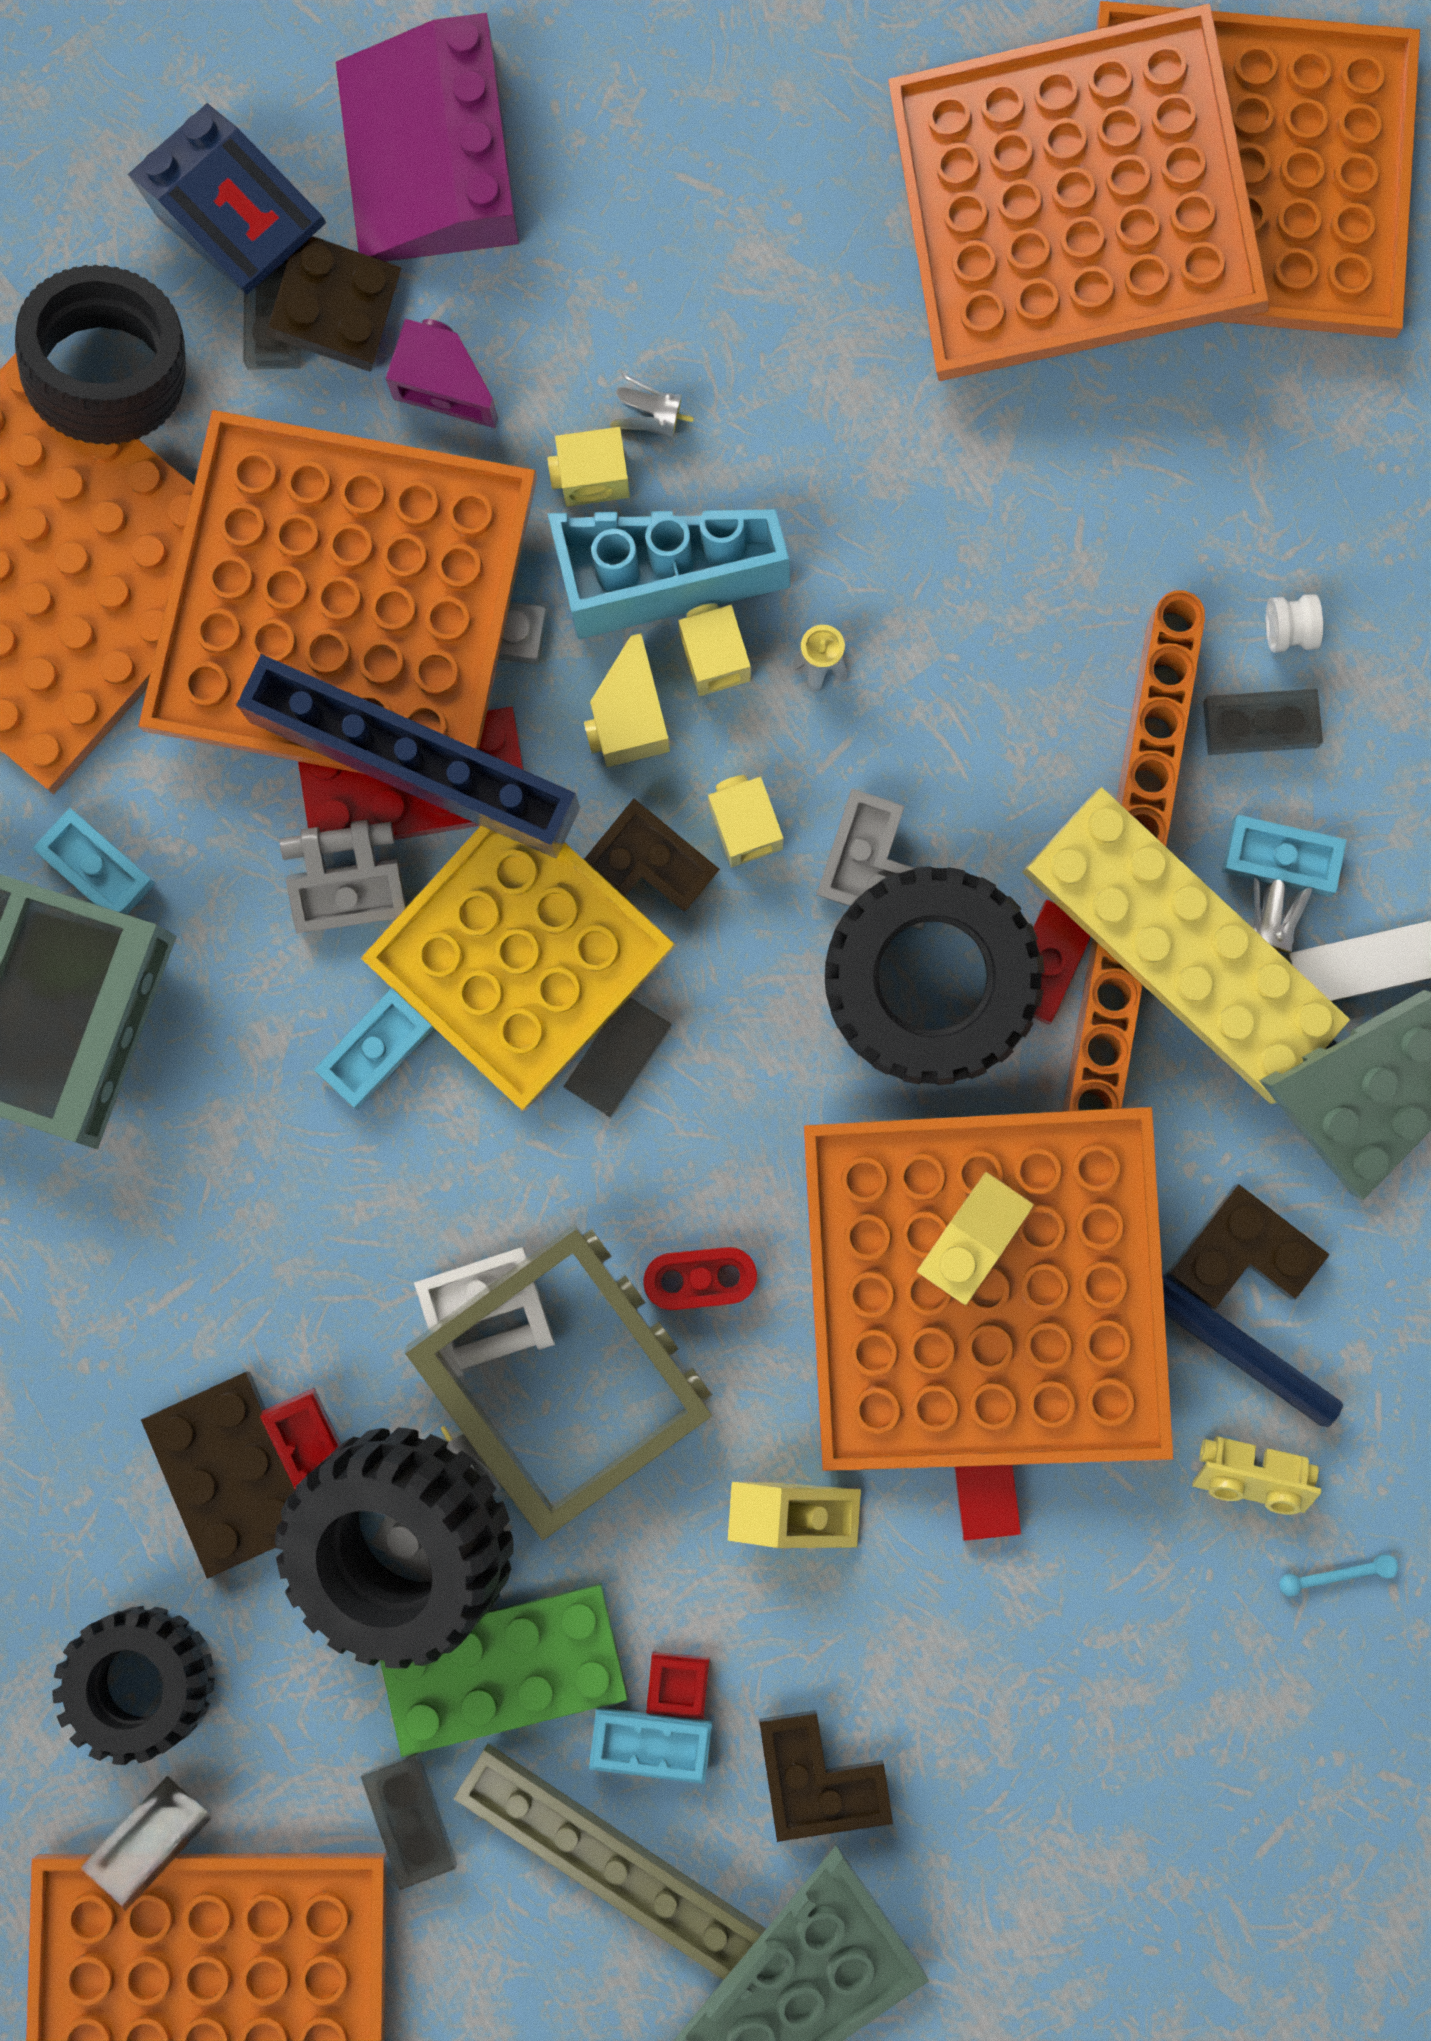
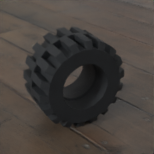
(87, 1694)

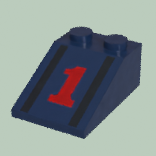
(225, 199)

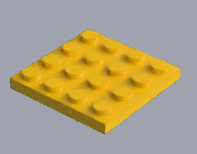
(518, 958)

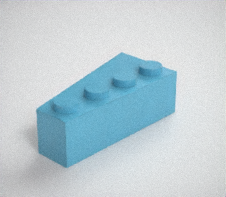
(665, 564)

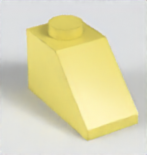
(627, 710)
(975, 1238)
(794, 1515)

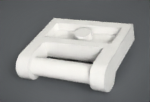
(451, 1289)

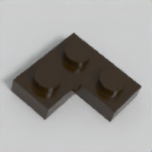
(647, 848)
(1241, 1236)
(816, 1799)

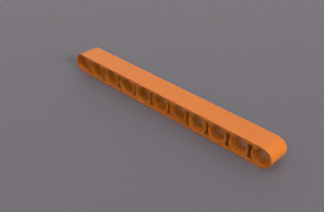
(1154, 812)

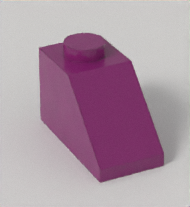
(438, 374)

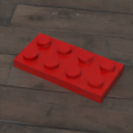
(341, 796)

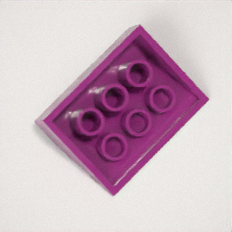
(427, 142)

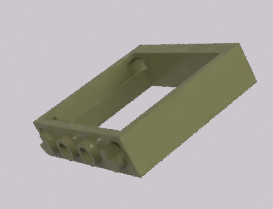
(482, 1433)

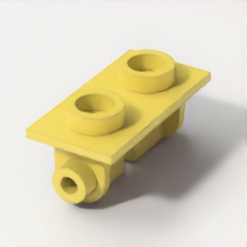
(1282, 1484)

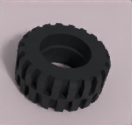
(1011, 982)
(350, 1591)

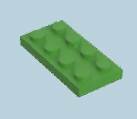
(511, 1673)

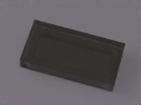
(618, 1057)
(146, 1843)

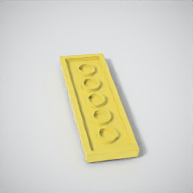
(1183, 942)

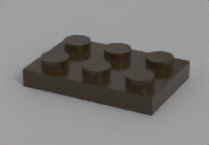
(222, 1472)

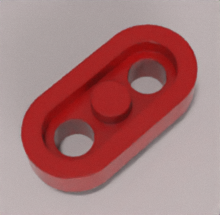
(700, 1278)

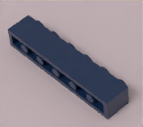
(409, 756)

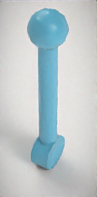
(1383, 1566)

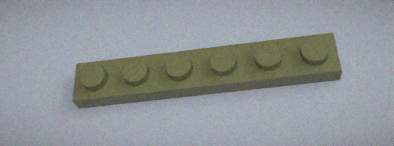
(607, 1862)

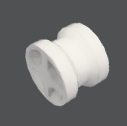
(1294, 623)

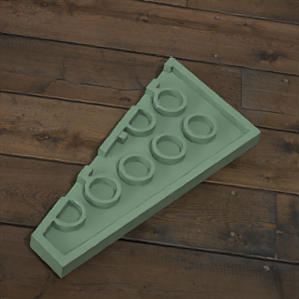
(1365, 1096)
(815, 1969)

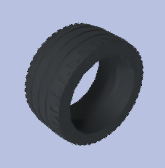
(105, 299)

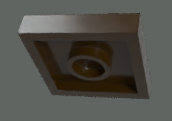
(334, 302)

